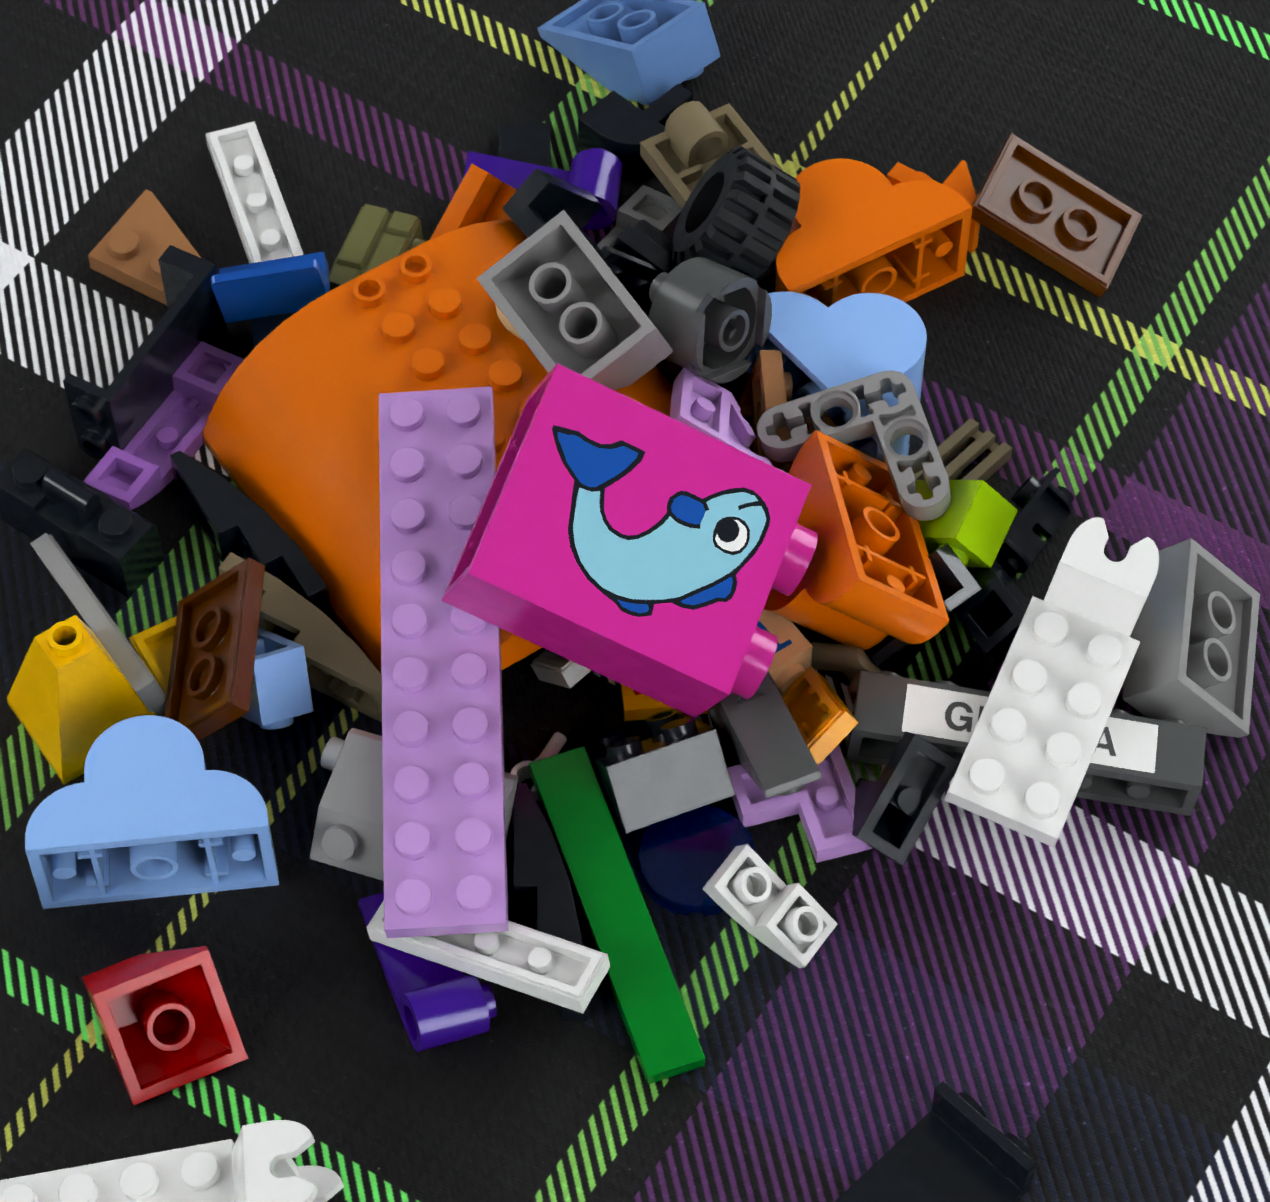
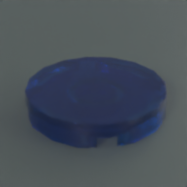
(685, 853)

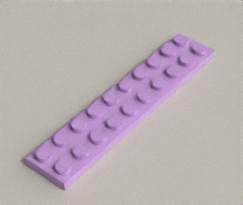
(438, 673)

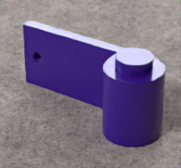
(590, 169)
(431, 998)

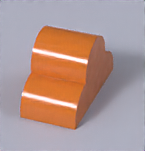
(871, 235)
(869, 557)

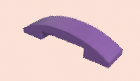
(177, 425)

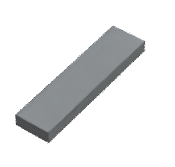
(100, 623)

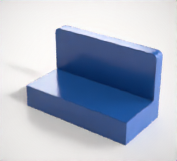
(270, 286)

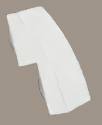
(766, 907)

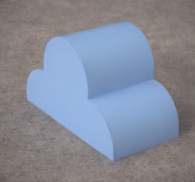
(844, 344)
(149, 823)

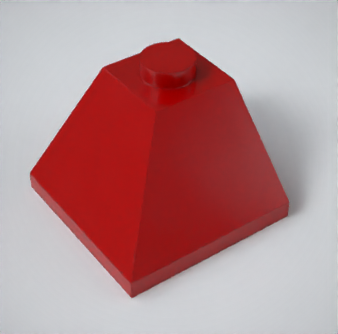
(165, 1020)

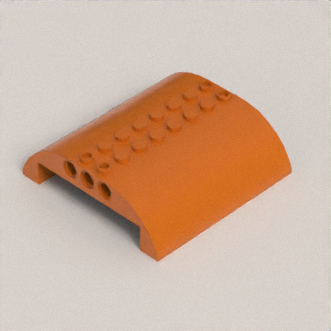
(304, 405)

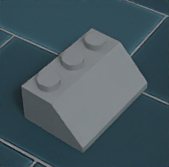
(574, 307)
(1195, 644)
(351, 808)

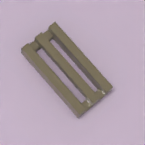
(980, 443)

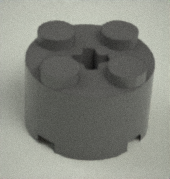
(710, 317)

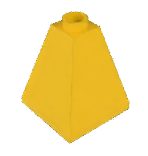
(70, 695)

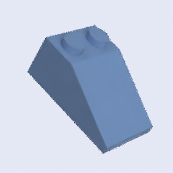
(635, 44)

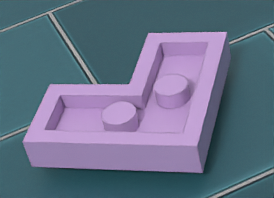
(822, 805)

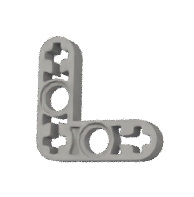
(883, 422)

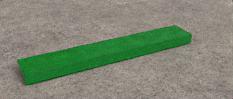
(616, 915)

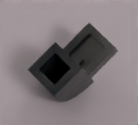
(621, 126)

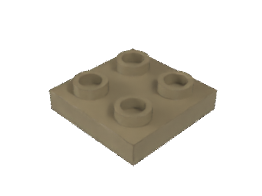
(693, 143)

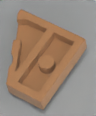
(136, 243)
(765, 389)

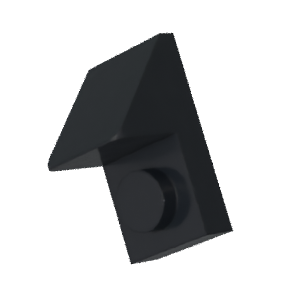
(899, 804)

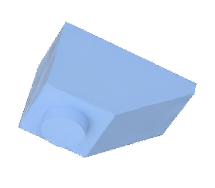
(278, 682)

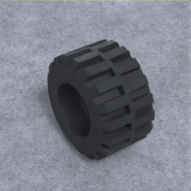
(738, 214)

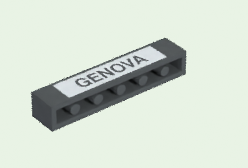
(1134, 764)

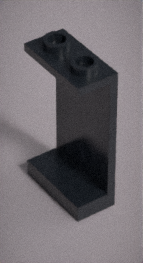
(193, 315)
(949, 1159)

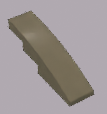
(332, 658)

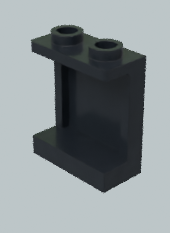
(545, 196)

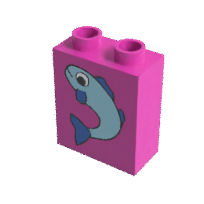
(634, 545)

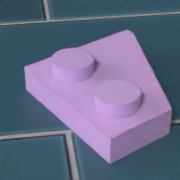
(711, 411)

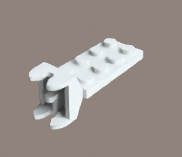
(1056, 688)
(249, 1170)

